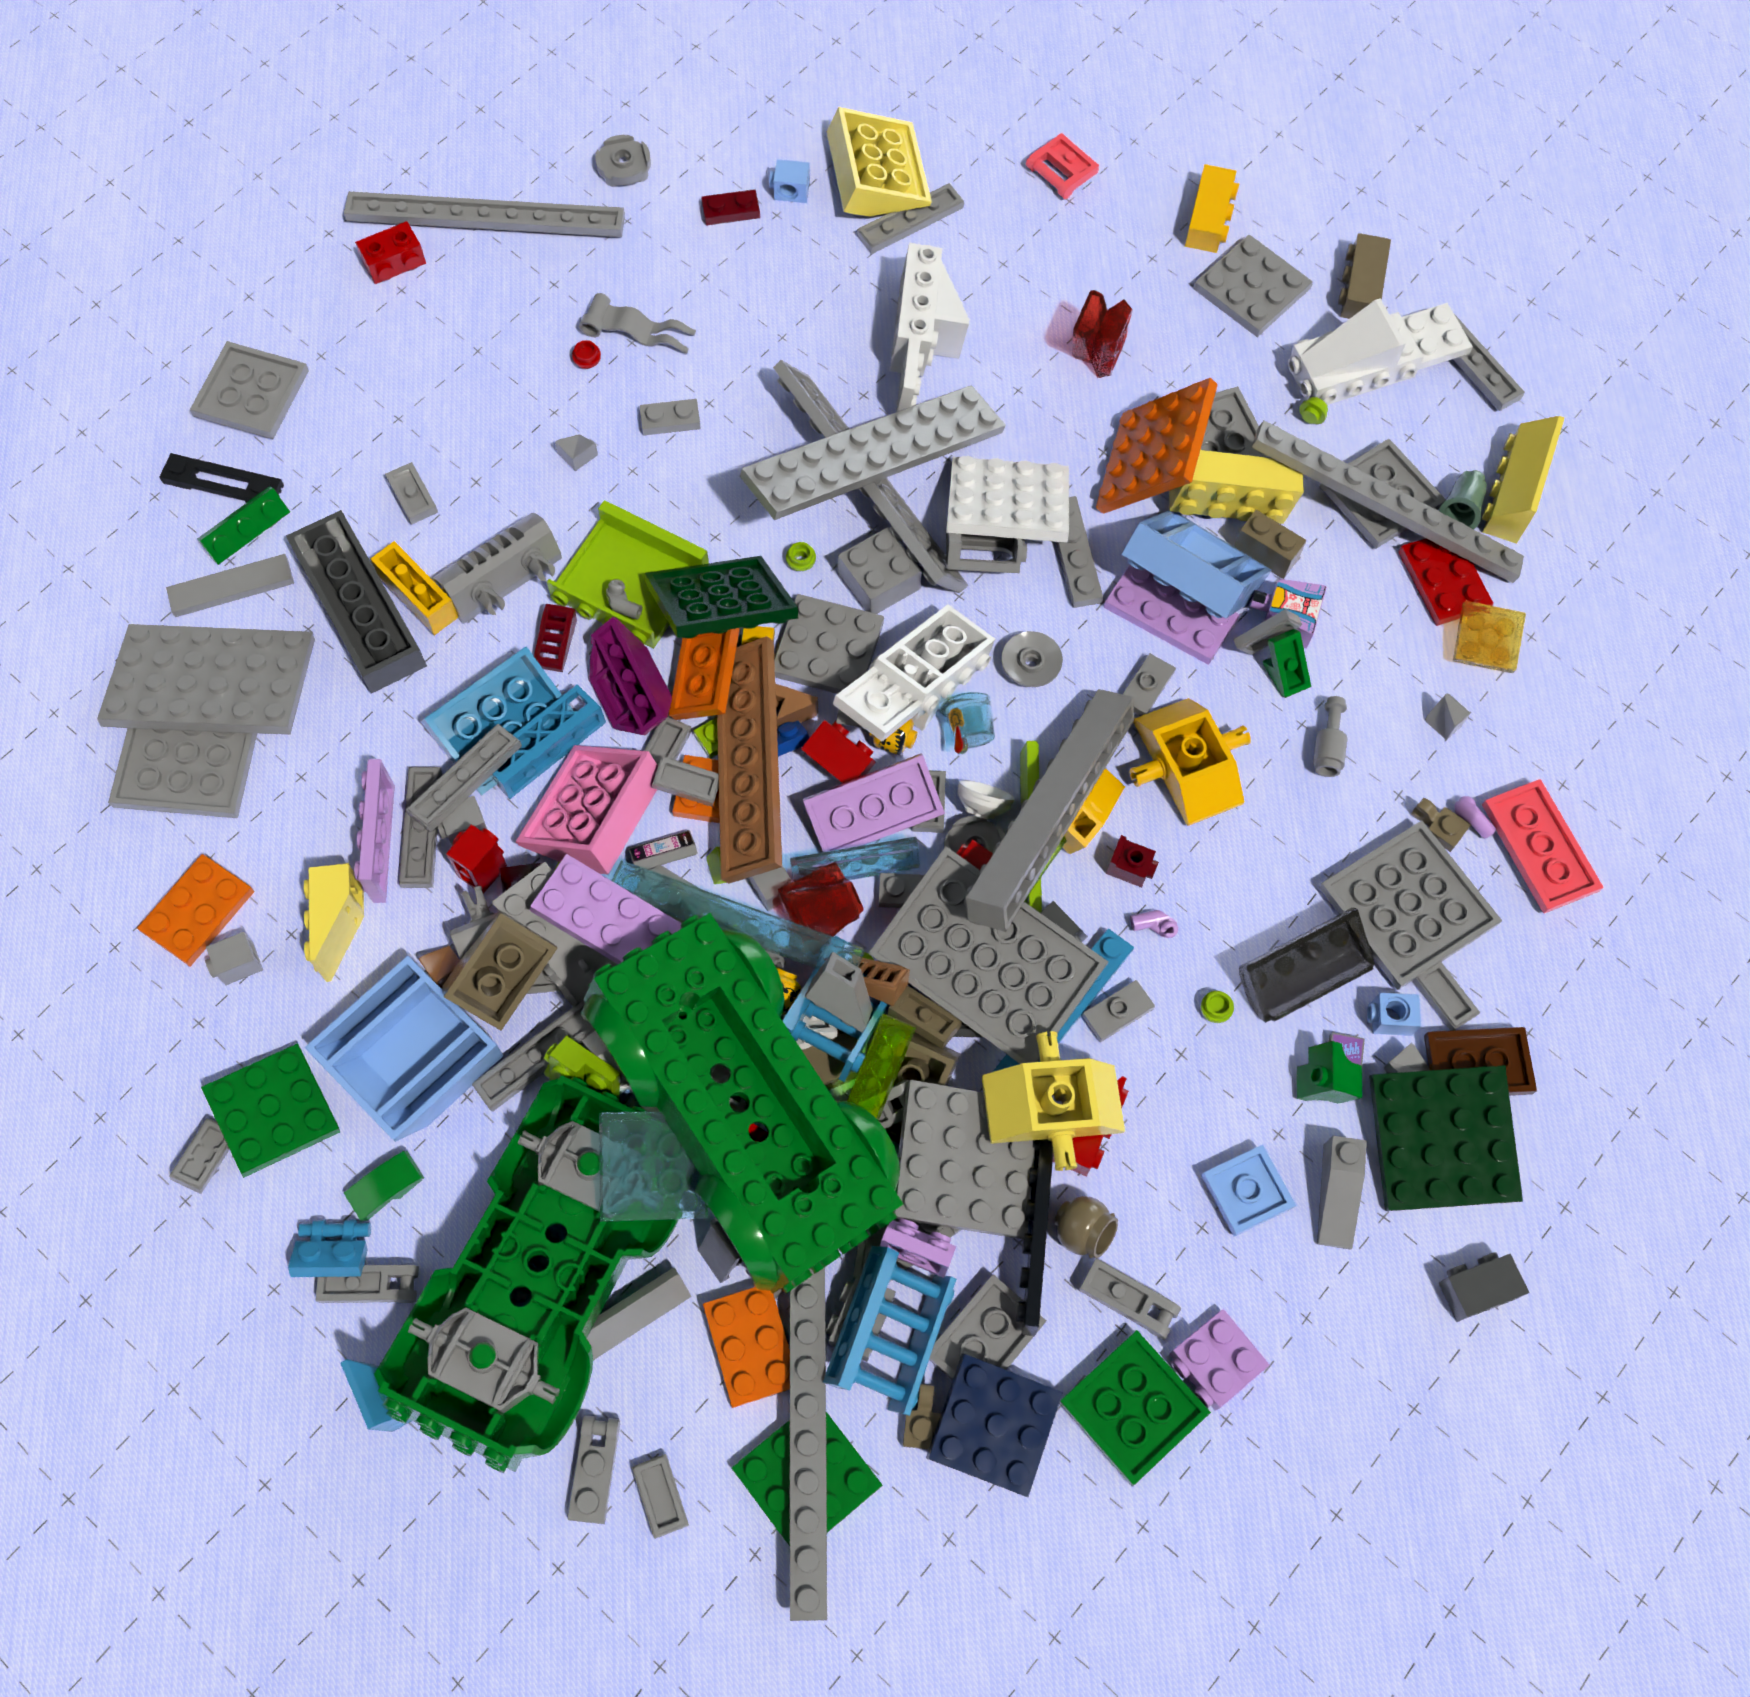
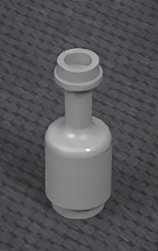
(1331, 742)

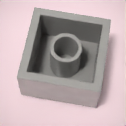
(879, 571)

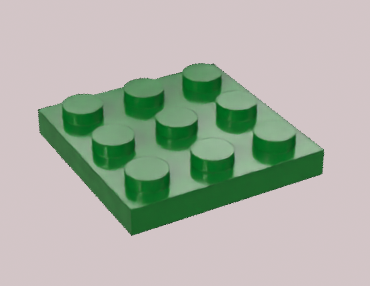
(270, 1110)
(1134, 1408)
(767, 1477)

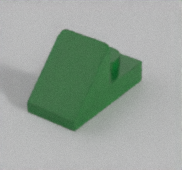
(1288, 663)

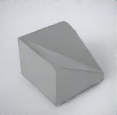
(576, 450)
(1447, 716)
(1407, 1061)

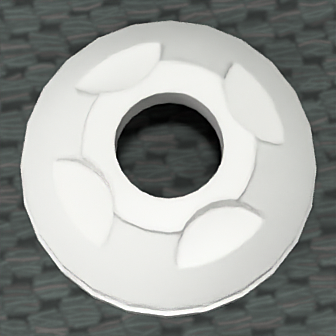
(983, 799)

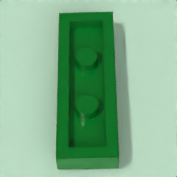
(243, 525)

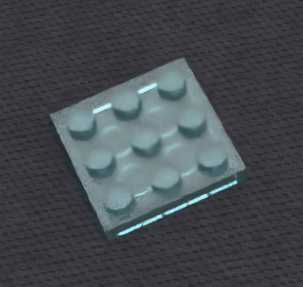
(645, 1170)

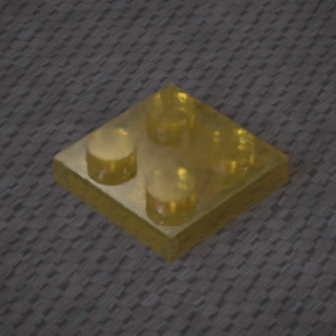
(1489, 637)

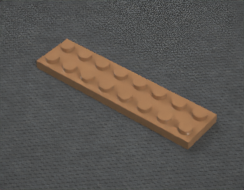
(749, 767)

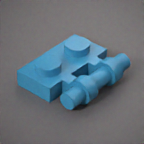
(330, 1258)

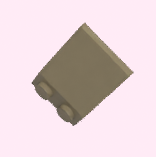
(498, 970)
(926, 1064)

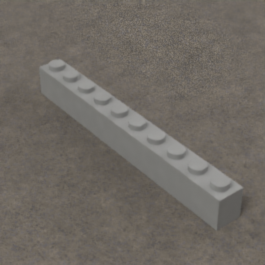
(1049, 811)

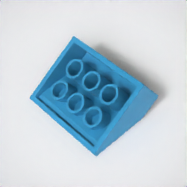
(504, 696)

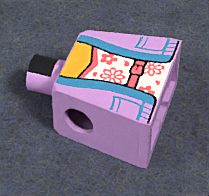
(1297, 597)

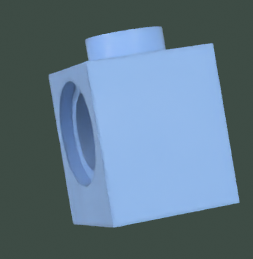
(790, 181)
(1405, 1005)

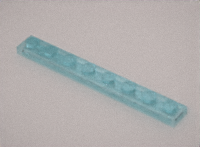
(772, 932)

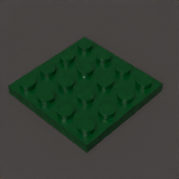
(720, 596)
(1445, 1138)

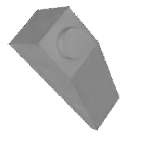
(1341, 1191)

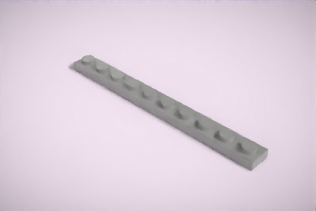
(484, 214)
(1388, 501)
(808, 1451)

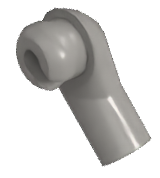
(619, 602)

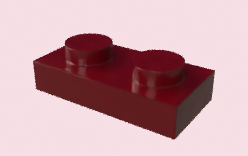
(730, 207)

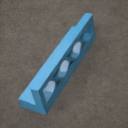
(554, 743)

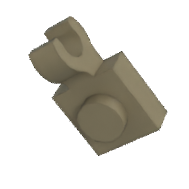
(1444, 824)
(922, 1422)

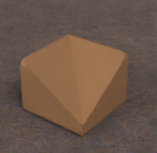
(440, 964)

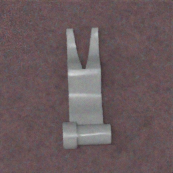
(630, 320)

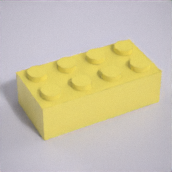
(1237, 486)

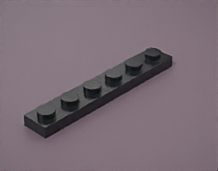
(1035, 1242)

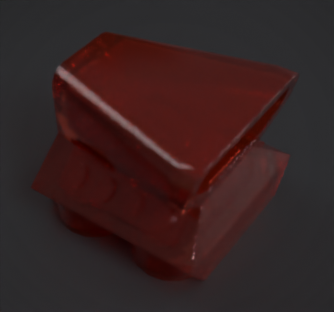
(1101, 333)
(821, 900)

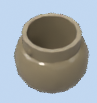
(1085, 1226)

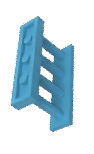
(805, 1007)
(858, 1334)

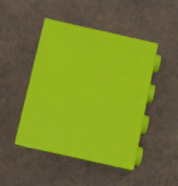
(624, 550)

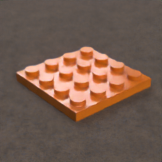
(1157, 446)

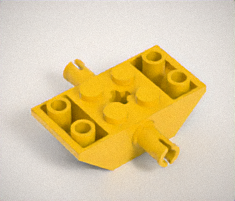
(1191, 759)

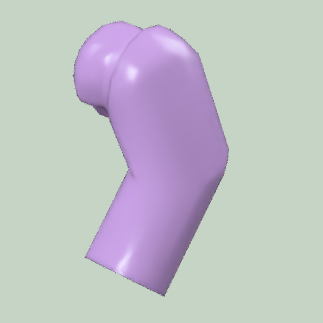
(1467, 810)
(1156, 921)

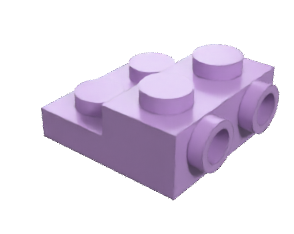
(918, 1248)
(1218, 1360)

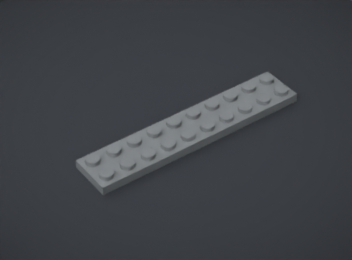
(871, 452)
(887, 500)

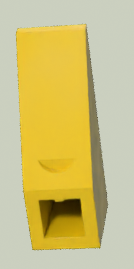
(1093, 812)

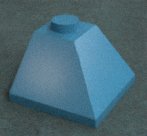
(365, 1390)

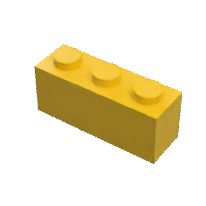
(1212, 209)
(414, 588)

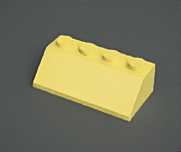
(1521, 478)

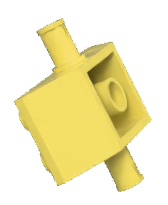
(1023, 1108)

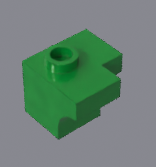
(1329, 1075)

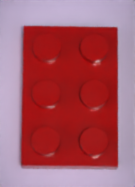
(1443, 579)

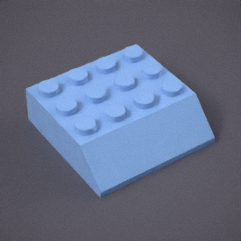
(1195, 563)
(404, 1051)

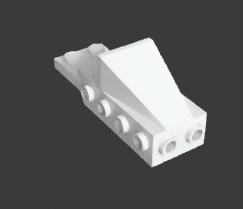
(927, 320)
(1375, 351)
(917, 674)

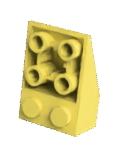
(332, 916)

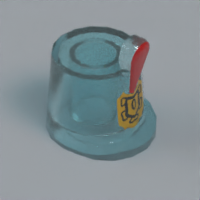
(969, 720)

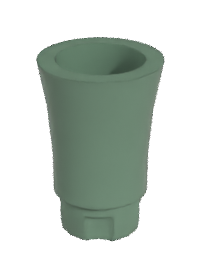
(1466, 499)

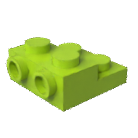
(574, 1060)

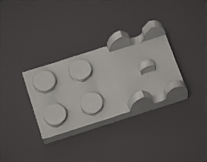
(573, 961)

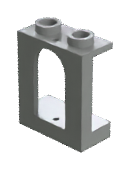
(1012, 546)

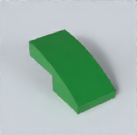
(383, 1184)

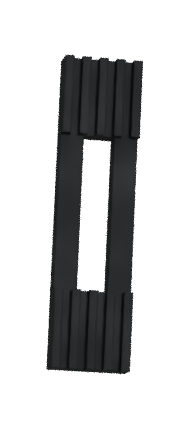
(182, 471)

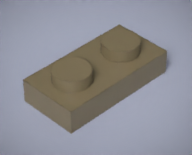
(928, 1017)

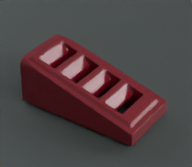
(559, 619)

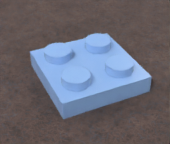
(1248, 1190)

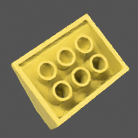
(876, 163)

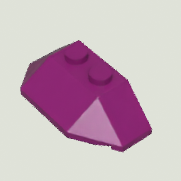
(627, 680)

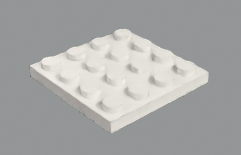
(1009, 499)

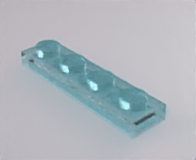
(863, 860)

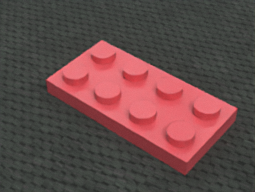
(1542, 846)

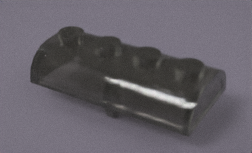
(1307, 967)

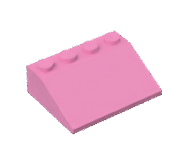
(592, 806)

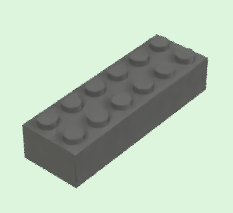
(356, 601)

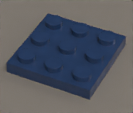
(994, 1425)

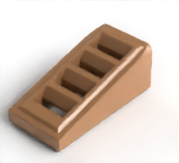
(890, 983)

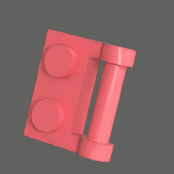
(1067, 159)

